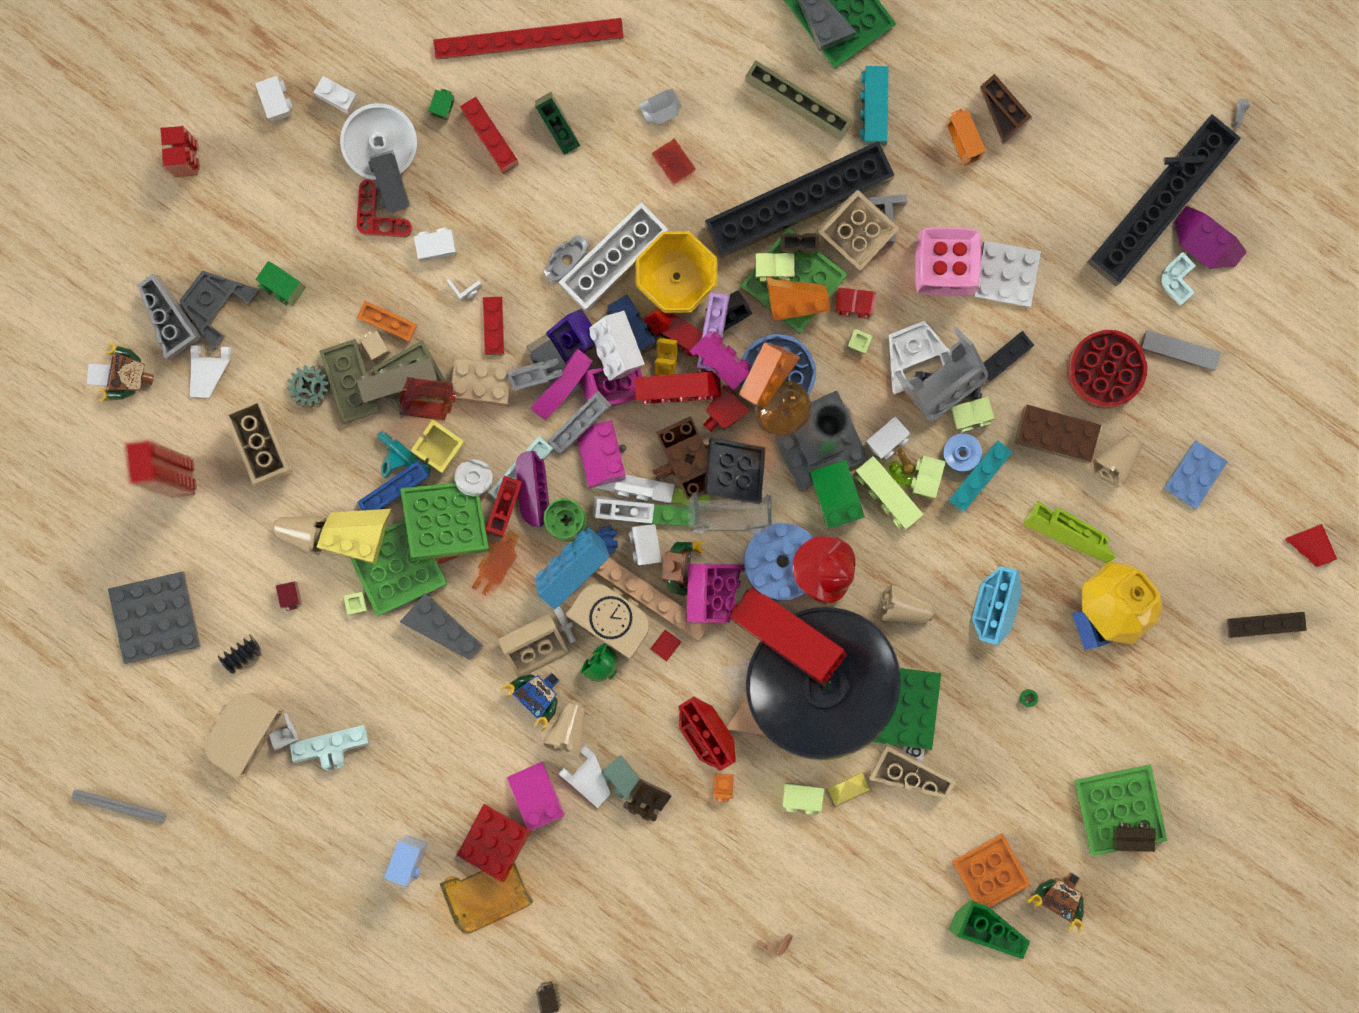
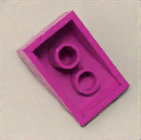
(614, 391)
(535, 796)

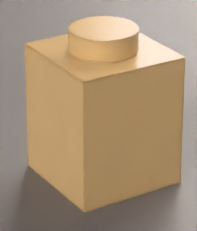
(375, 345)

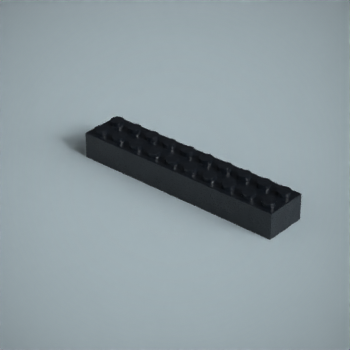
(799, 199)
(1163, 201)

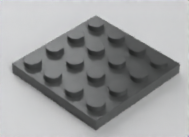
(154, 617)

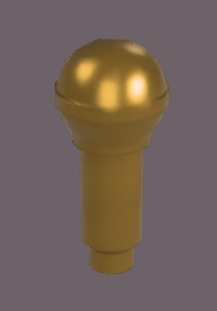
(907, 466)

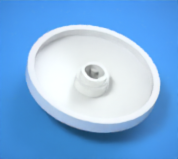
(374, 131)

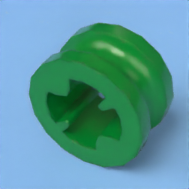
(1031, 703)

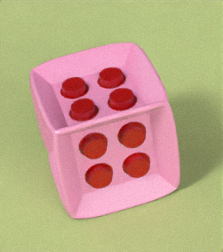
(948, 261)

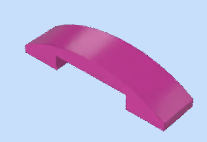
(562, 385)

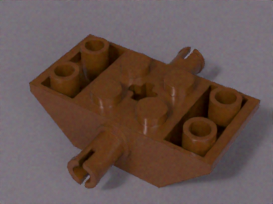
(678, 442)

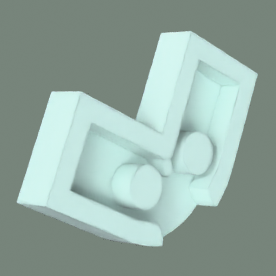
(1172, 279)

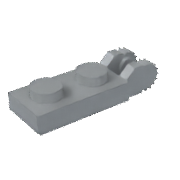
(533, 374)

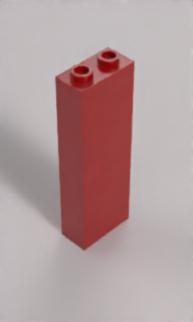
(788, 635)

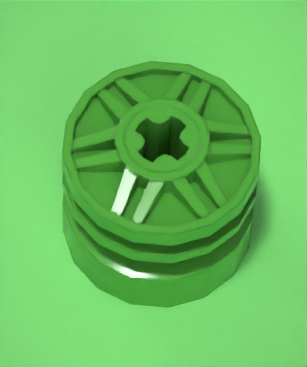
(557, 513)

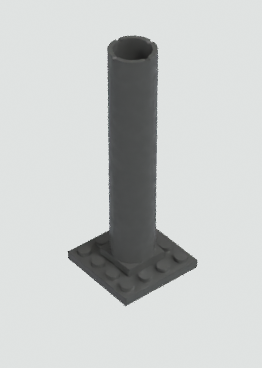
(822, 440)

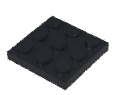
(735, 471)

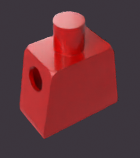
(725, 410)

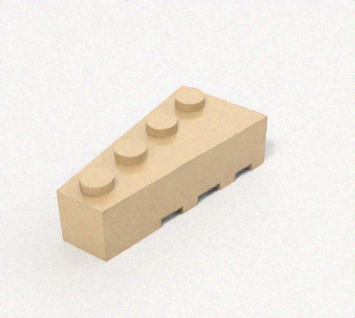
(911, 773)

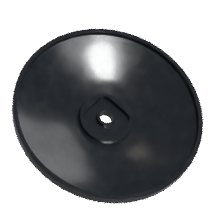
(833, 722)

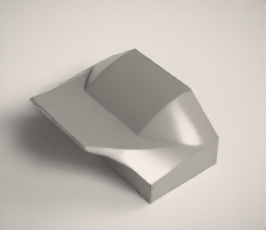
(660, 107)

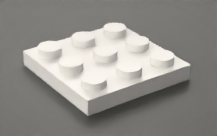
(1008, 274)

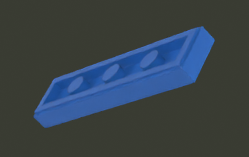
(391, 489)

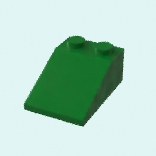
(836, 494)

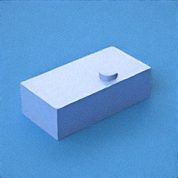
(406, 861)

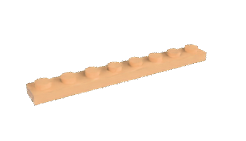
(650, 597)

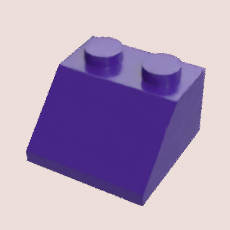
(571, 333)

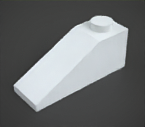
(622, 509)

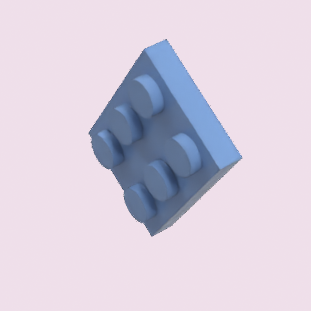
(1195, 474)

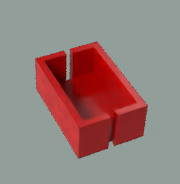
(181, 158)

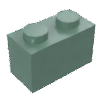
(621, 776)

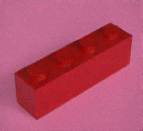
(489, 135)
(680, 330)

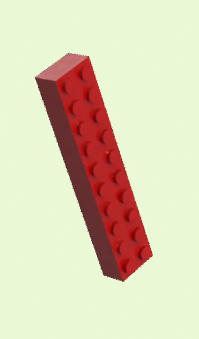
(160, 469)

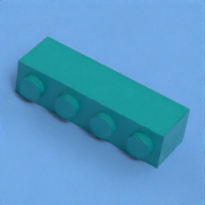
(875, 105)
(980, 476)

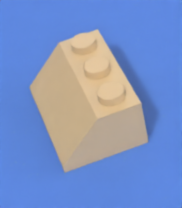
(533, 645)

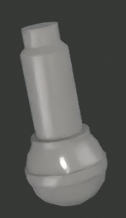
(1242, 105)

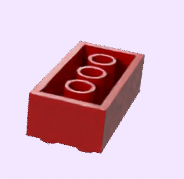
(677, 388)

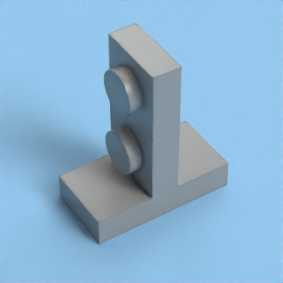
(887, 203)

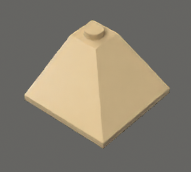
(857, 229)

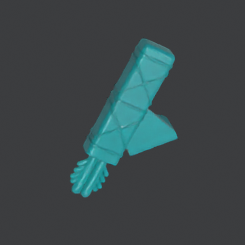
(398, 455)

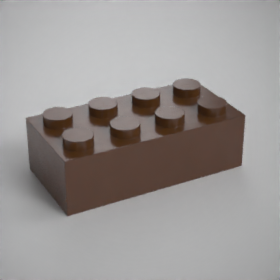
(1057, 434)

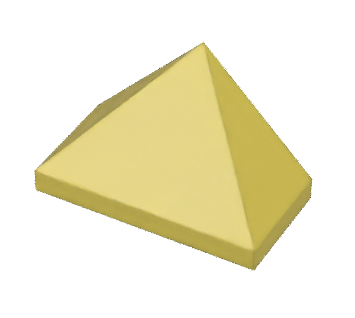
(848, 788)

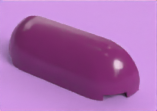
(533, 490)

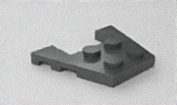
(207, 298)

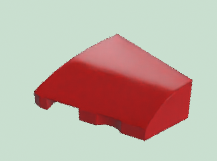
(1313, 545)

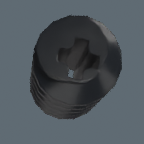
(240, 655)

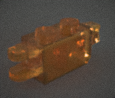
(498, 562)

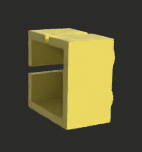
(439, 447)

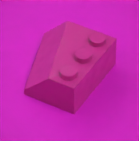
(712, 591)

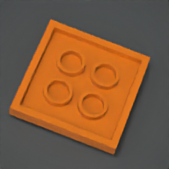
(991, 871)

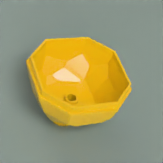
(676, 254)
(1115, 608)

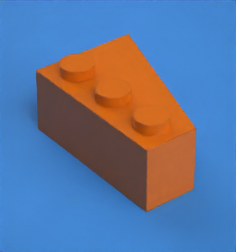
(796, 299)
(768, 373)

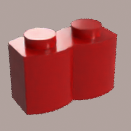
(855, 302)

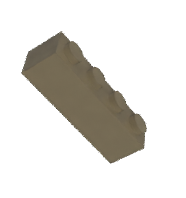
(391, 382)

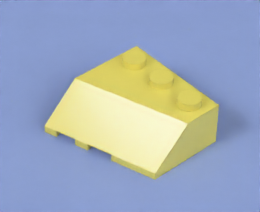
(355, 534)

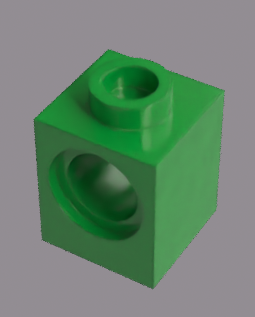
(441, 104)

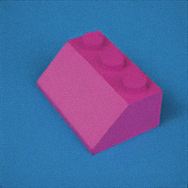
(601, 454)

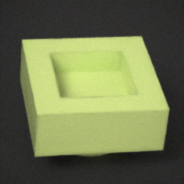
(860, 341)
(355, 603)

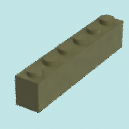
(798, 100)

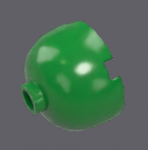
(601, 665)

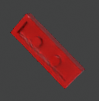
(493, 325)

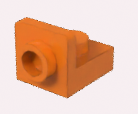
(723, 787)

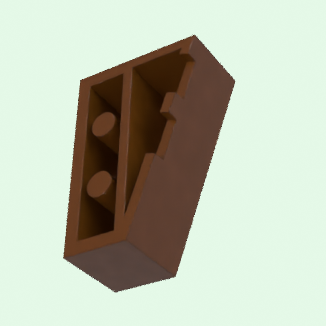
(1004, 108)

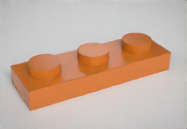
(387, 321)

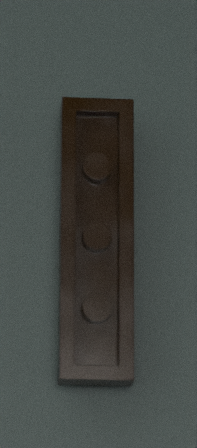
(1266, 624)

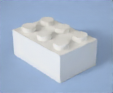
(616, 346)

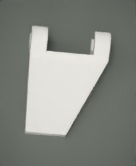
(206, 371)
(588, 779)

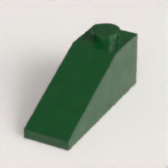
(557, 122)

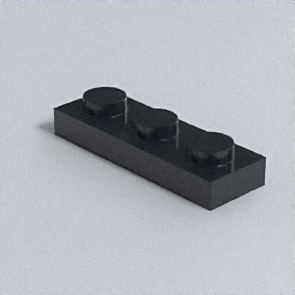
(1007, 355)

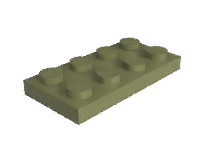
(344, 368)

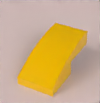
(666, 357)

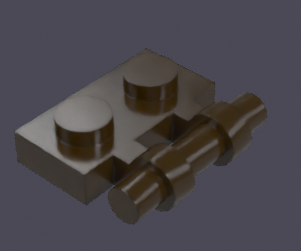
(651, 796)

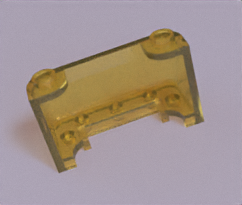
(483, 899)

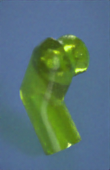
(897, 474)

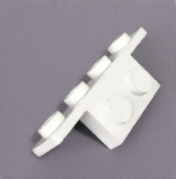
(641, 488)

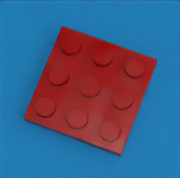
(493, 843)

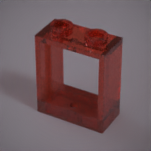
(426, 389)

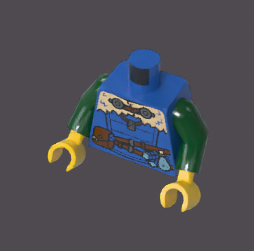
(536, 695)

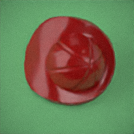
(824, 568)

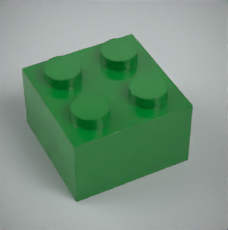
(283, 285)

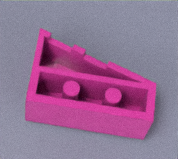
(722, 359)

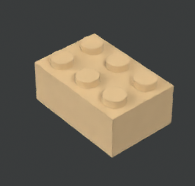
(481, 382)

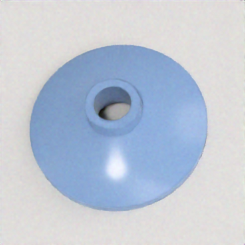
(960, 443)

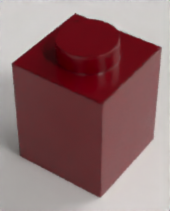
(289, 595)

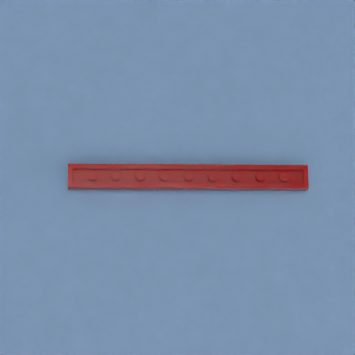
(528, 38)

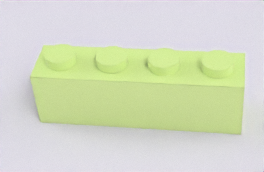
(889, 493)

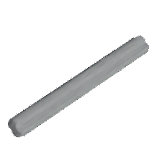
(118, 806)

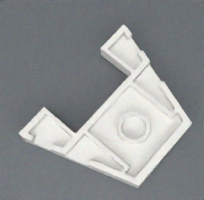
(912, 347)

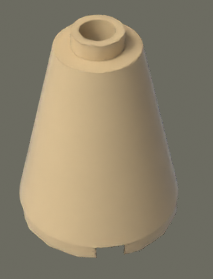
(1117, 461)
(300, 531)
(903, 607)
(567, 730)

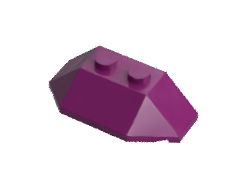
(1207, 240)

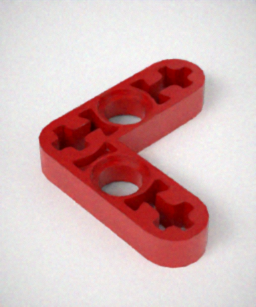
(375, 221)

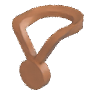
(782, 947)

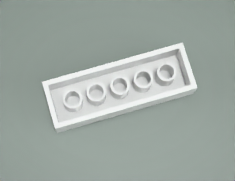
(612, 257)

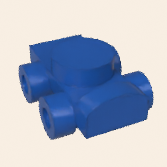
(607, 535)

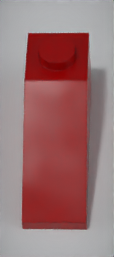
(503, 506)

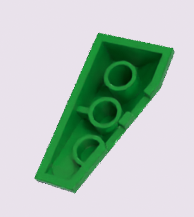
(985, 927)

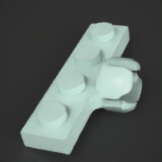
(330, 746)

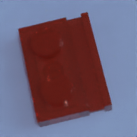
(673, 161)

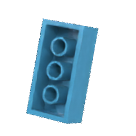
(571, 567)

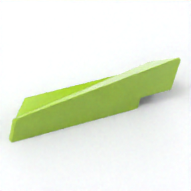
(1069, 531)

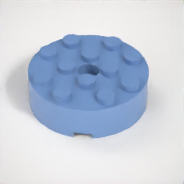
(802, 373)
(762, 557)

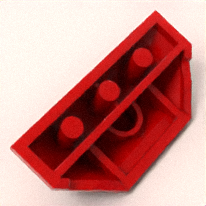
(706, 733)

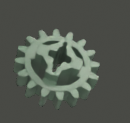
(315, 382)

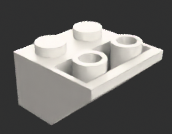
(646, 545)

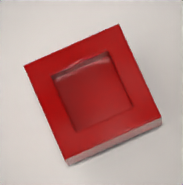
(657, 320)

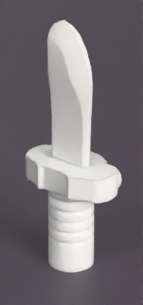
(565, 626)

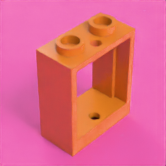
(965, 136)

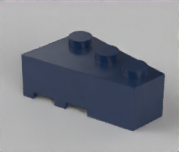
(639, 328)

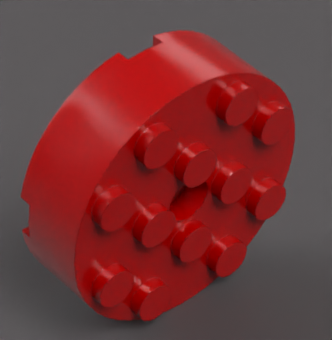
(1093, 383)

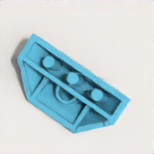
(997, 605)

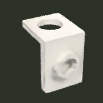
(470, 292)
(285, 735)

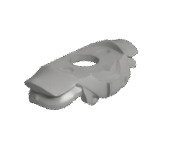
(575, 248)

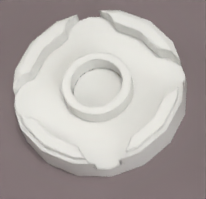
(473, 477)

